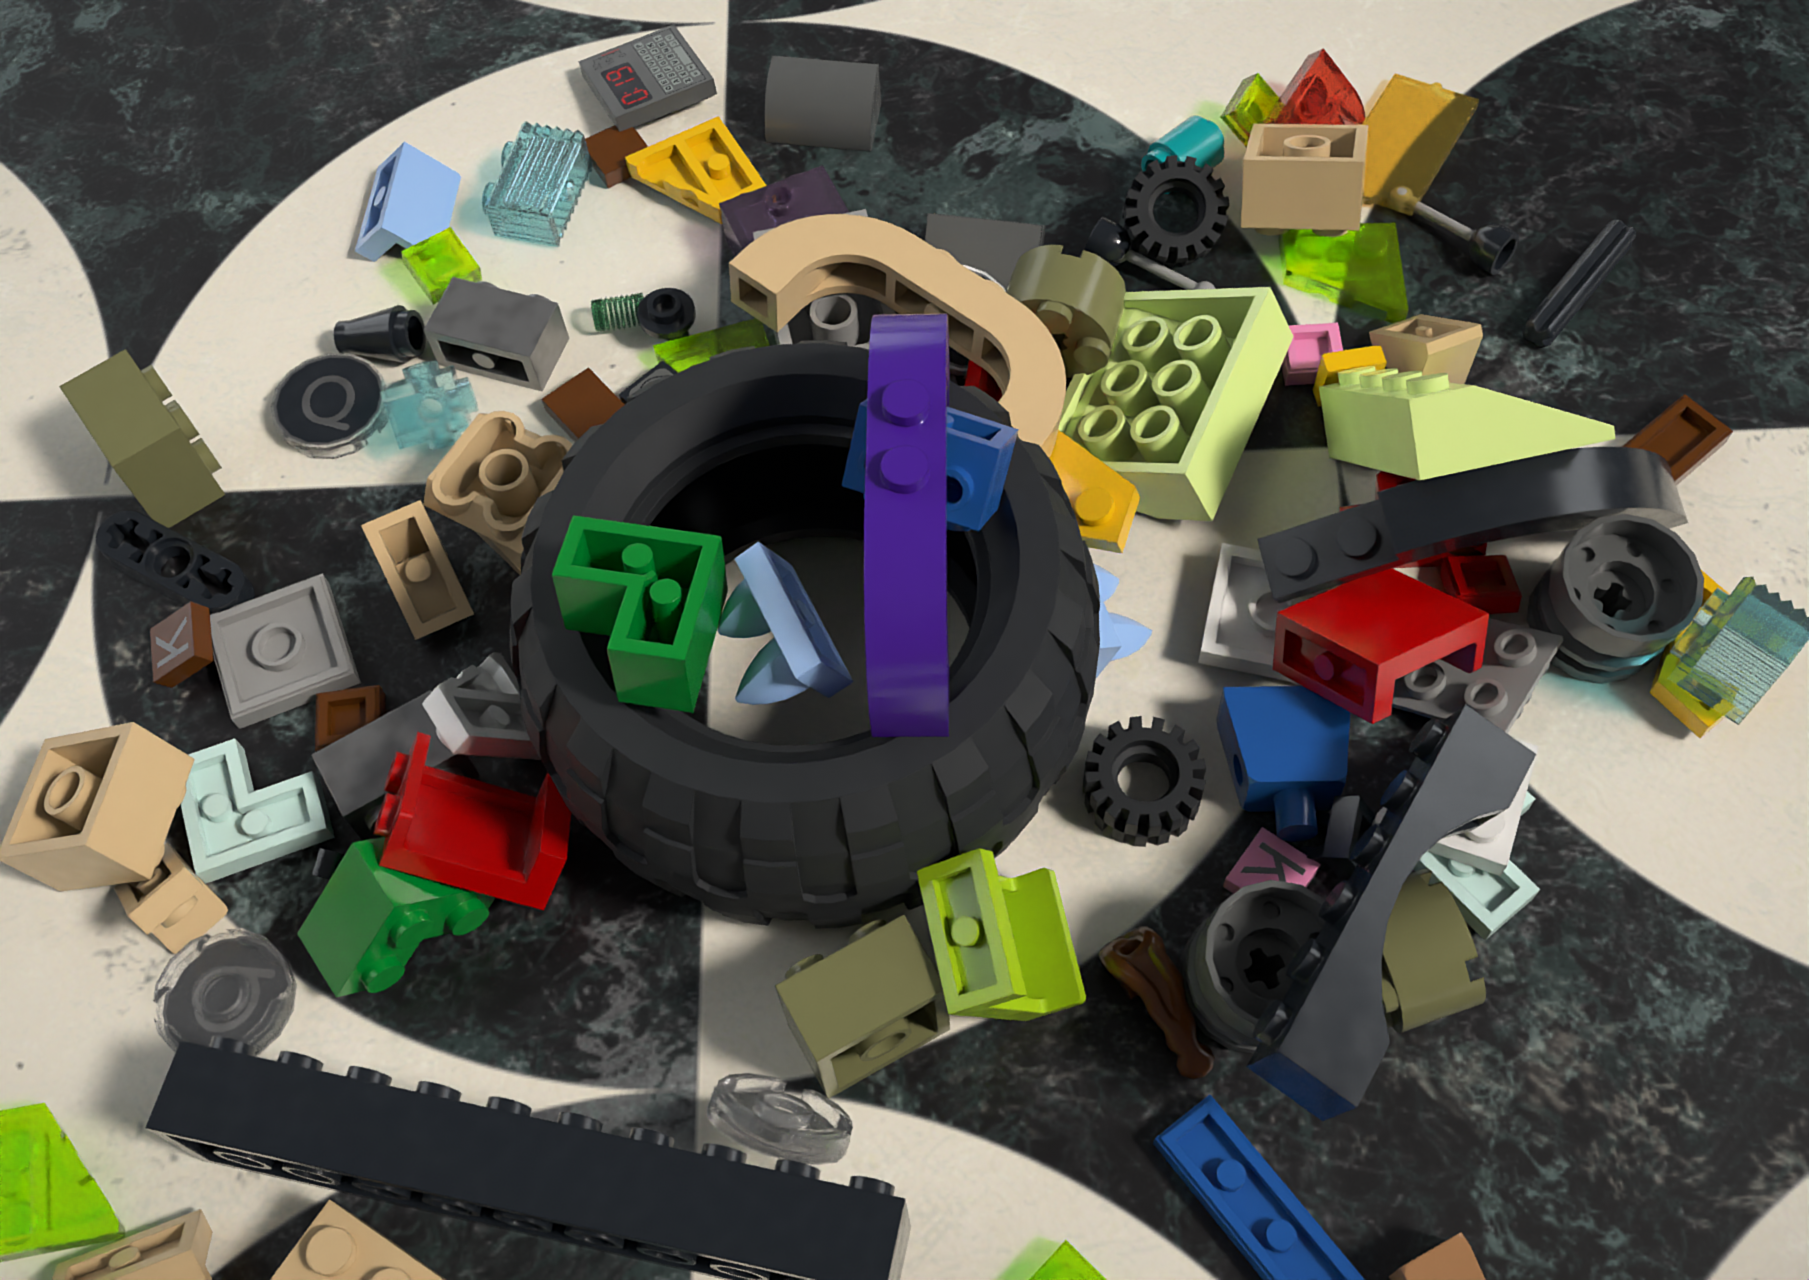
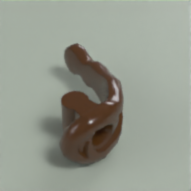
(1146, 971)

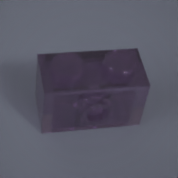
(779, 203)

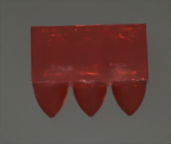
(1318, 96)

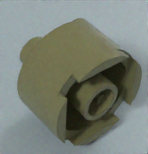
(1075, 300)
(1426, 957)

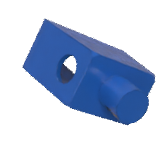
(1284, 753)

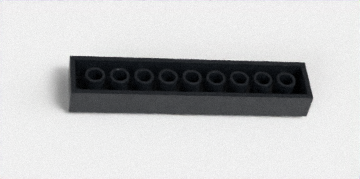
(526, 1171)

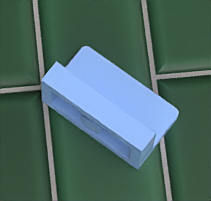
(407, 202)

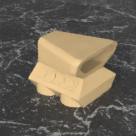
(495, 479)

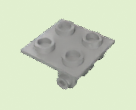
(1498, 691)

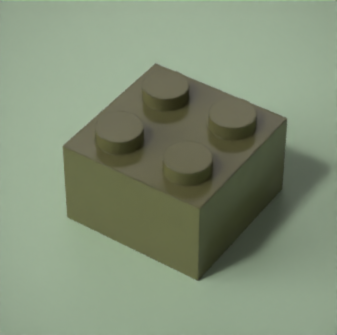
(145, 438)
(864, 1004)

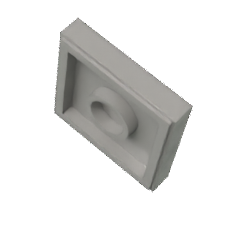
(281, 651)

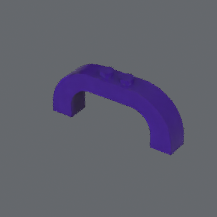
(907, 526)

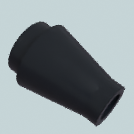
(385, 334)

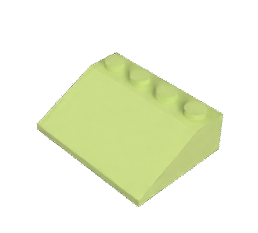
(1180, 394)
(1438, 427)

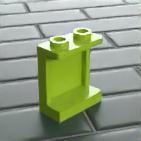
(999, 939)

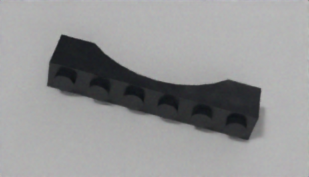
(1332, 1022)

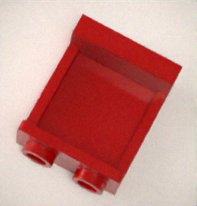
(1369, 634)
(472, 831)

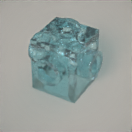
(414, 421)

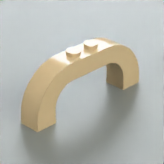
(885, 262)

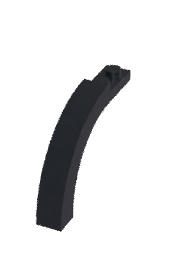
(1470, 509)

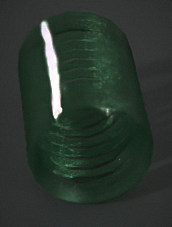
(598, 313)

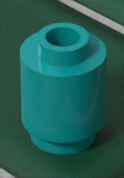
(1191, 138)

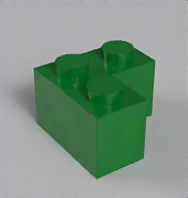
(655, 598)
(378, 916)

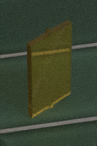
(1410, 139)

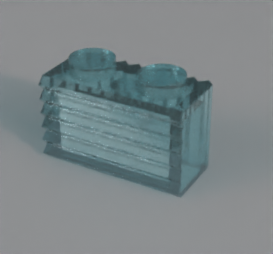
(537, 184)
(1739, 647)

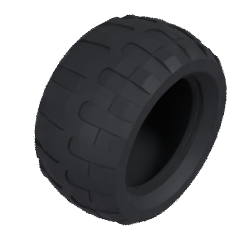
(840, 825)

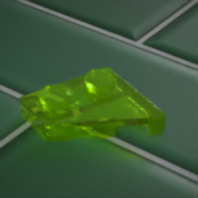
(1348, 267)
(47, 1189)

